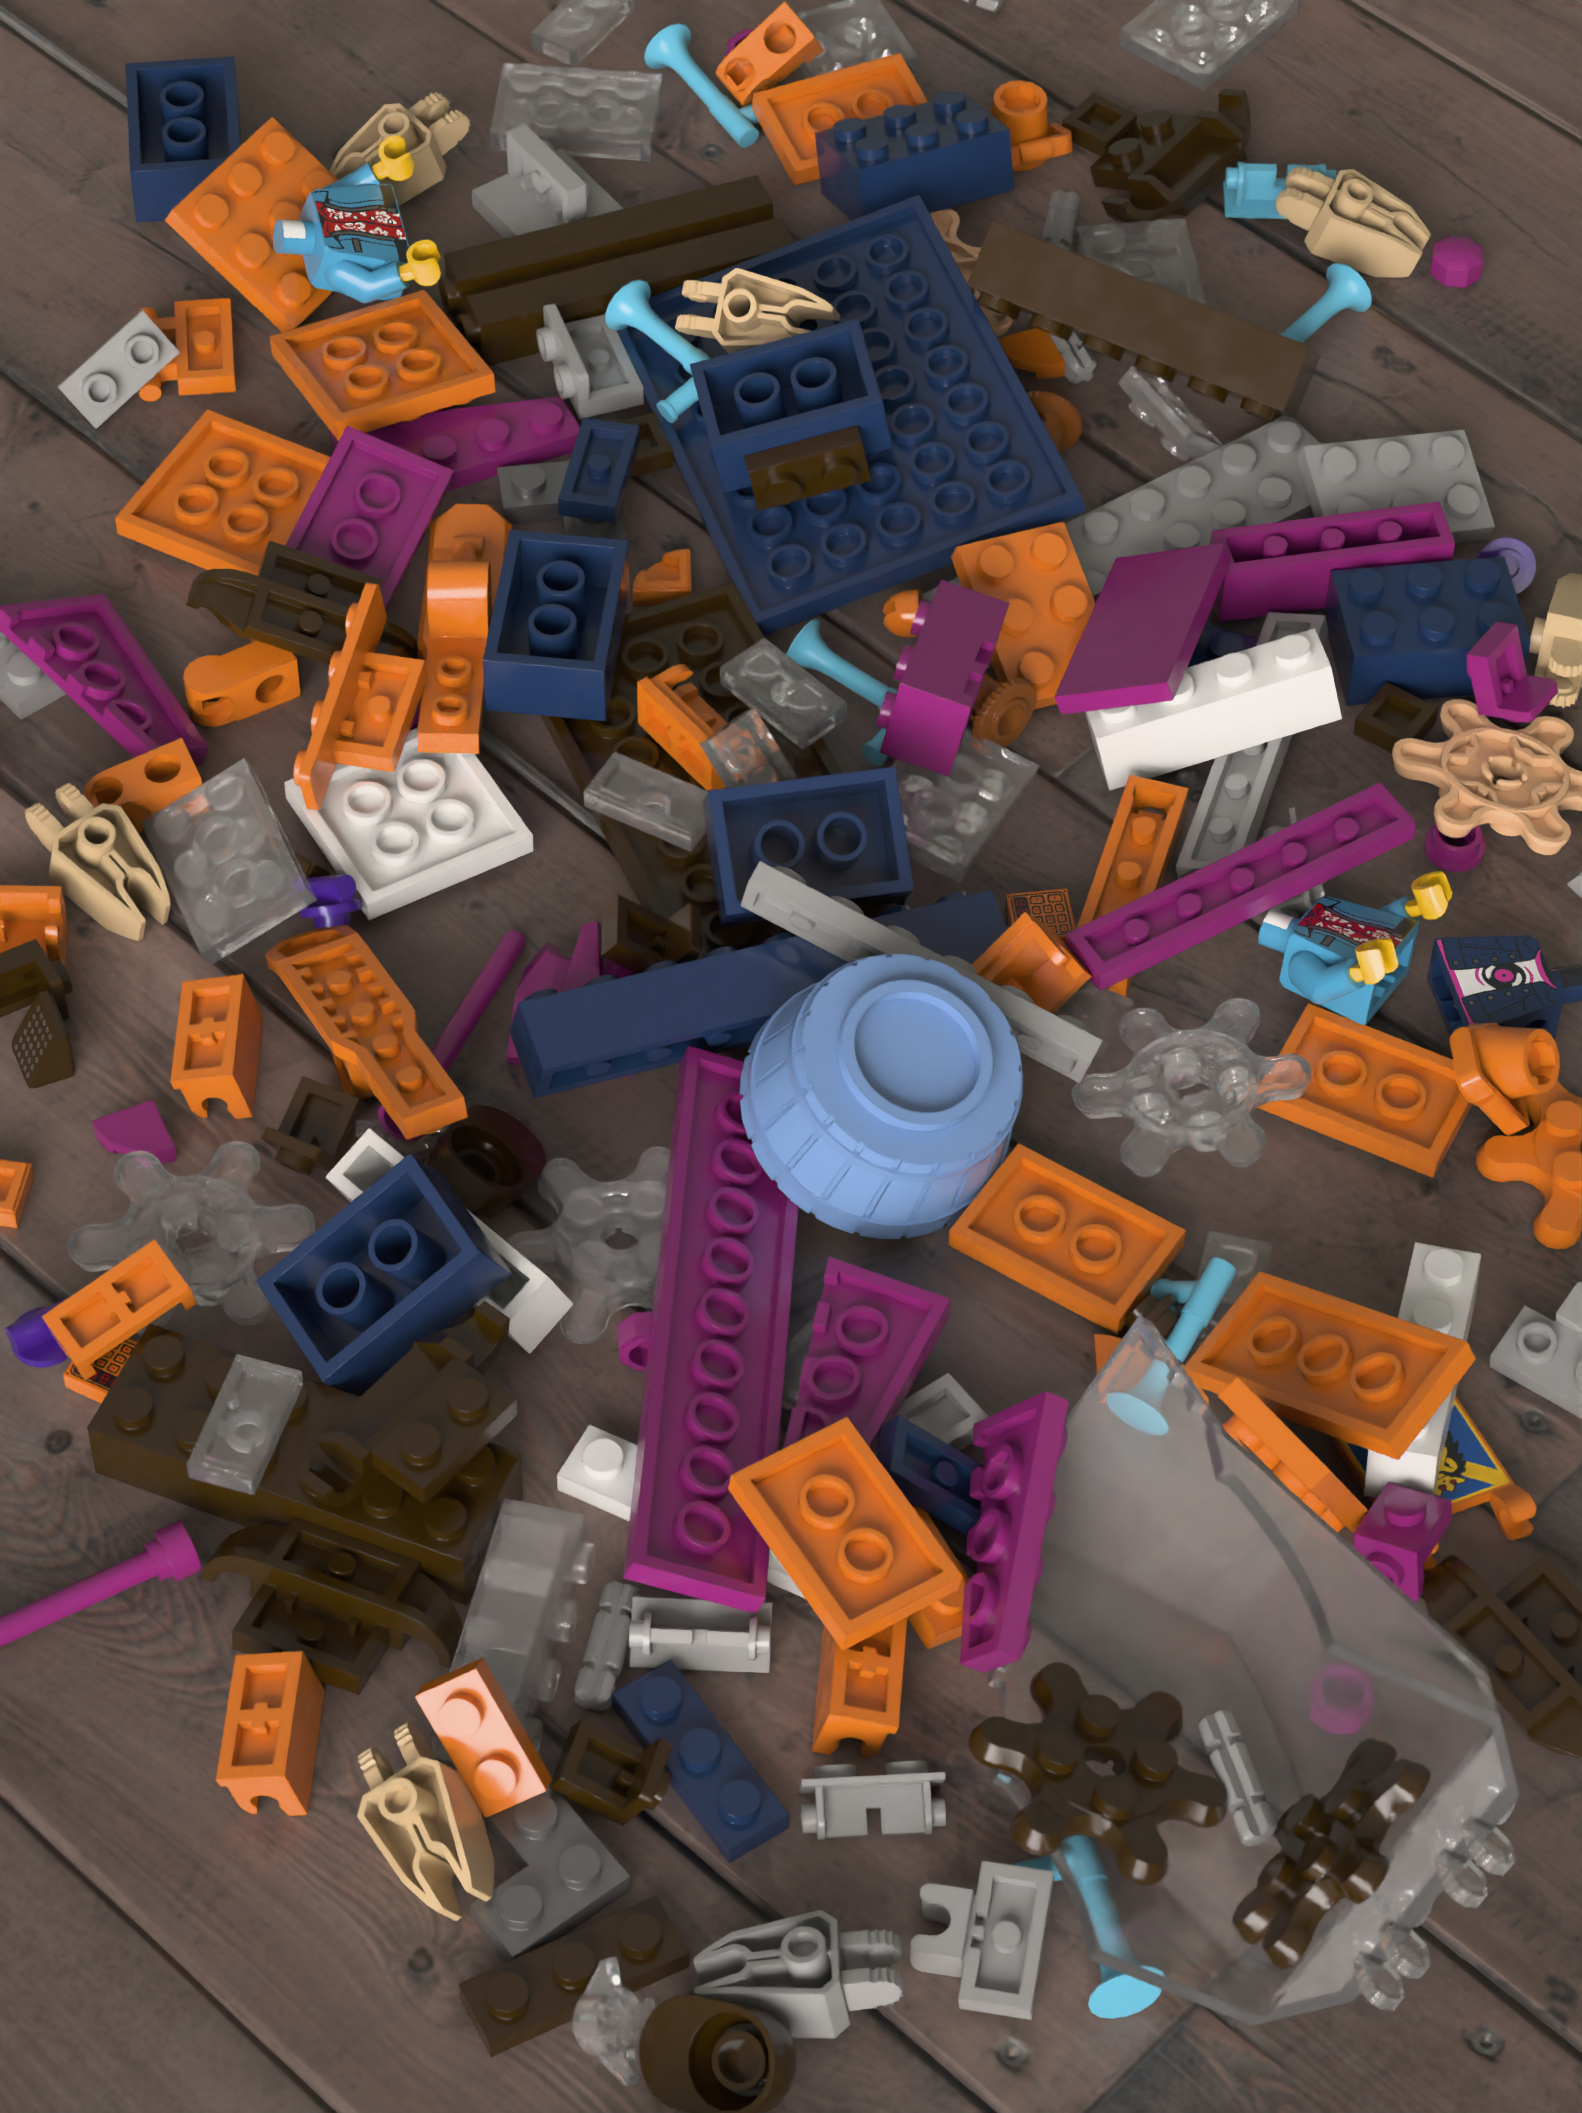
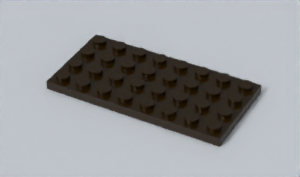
(704, 635)

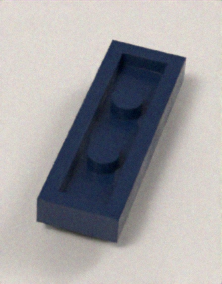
(704, 1761)

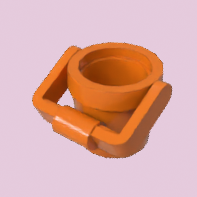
(1024, 111)
(1502, 1066)

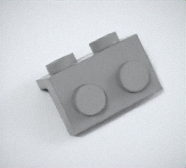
(589, 364)

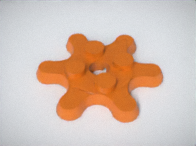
(1547, 1160)

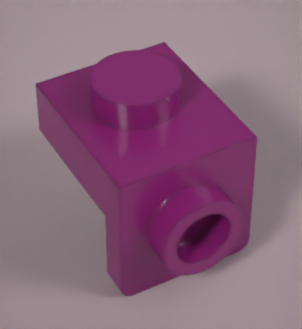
(1501, 677)
(1402, 1534)

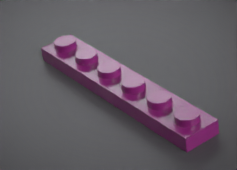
(1240, 886)

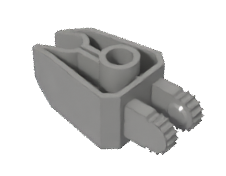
(803, 1972)

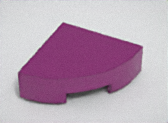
(136, 1130)

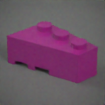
(940, 676)

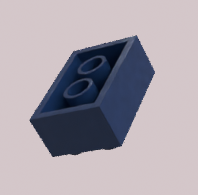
(178, 128)
(937, 150)
(789, 395)
(1416, 624)
(556, 625)
(830, 829)
(383, 1276)

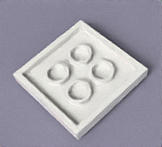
(413, 827)

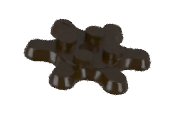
(1075, 1800)
(1329, 1851)

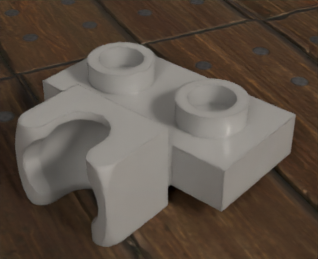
(1546, 1353)
(990, 1937)

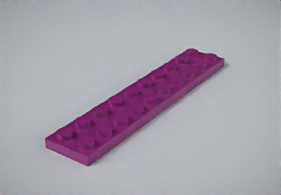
(711, 1349)

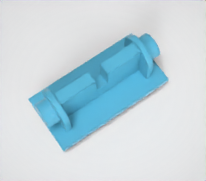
(1253, 188)

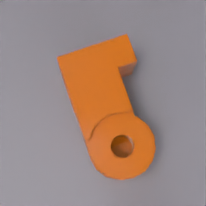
(768, 55)
(240, 683)
(146, 782)

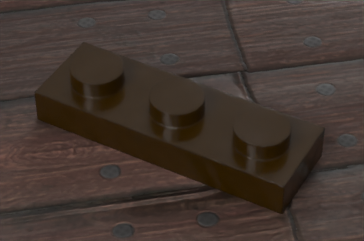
(545, 1984)

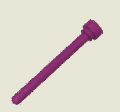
(469, 1012)
(165, 1556)

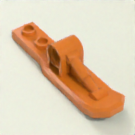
(454, 624)
(367, 1027)

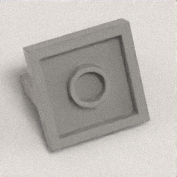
(539, 190)

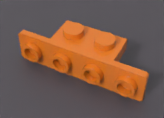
(365, 706)

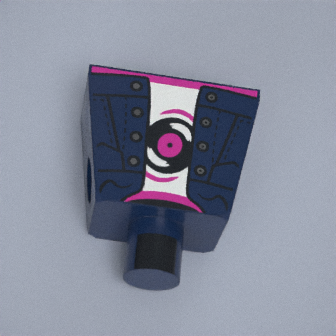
(1500, 983)

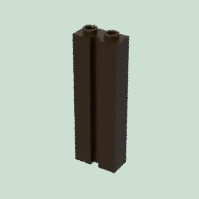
(583, 263)

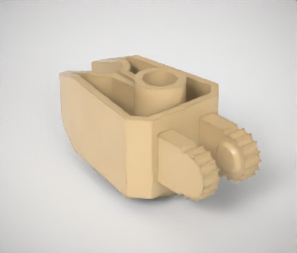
(428, 135)
(1354, 222)
(751, 310)
(1560, 640)
(101, 863)
(426, 1824)

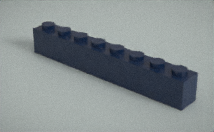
(709, 1003)

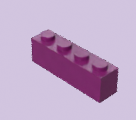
(1290, 562)

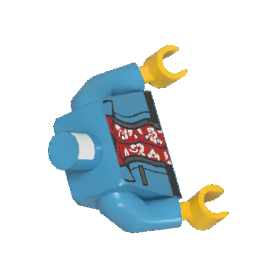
(356, 233)
(1350, 952)

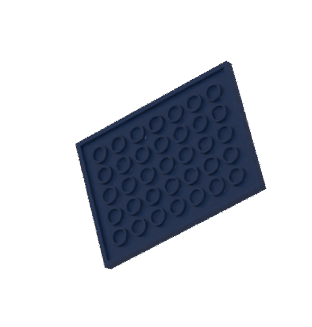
(962, 429)

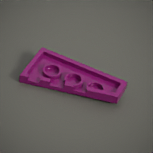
(486, 437)
(103, 669)
(864, 1351)
(1007, 1540)

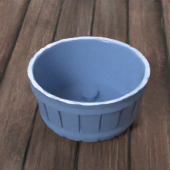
(883, 1095)

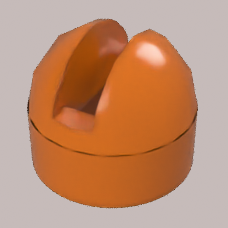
(901, 611)

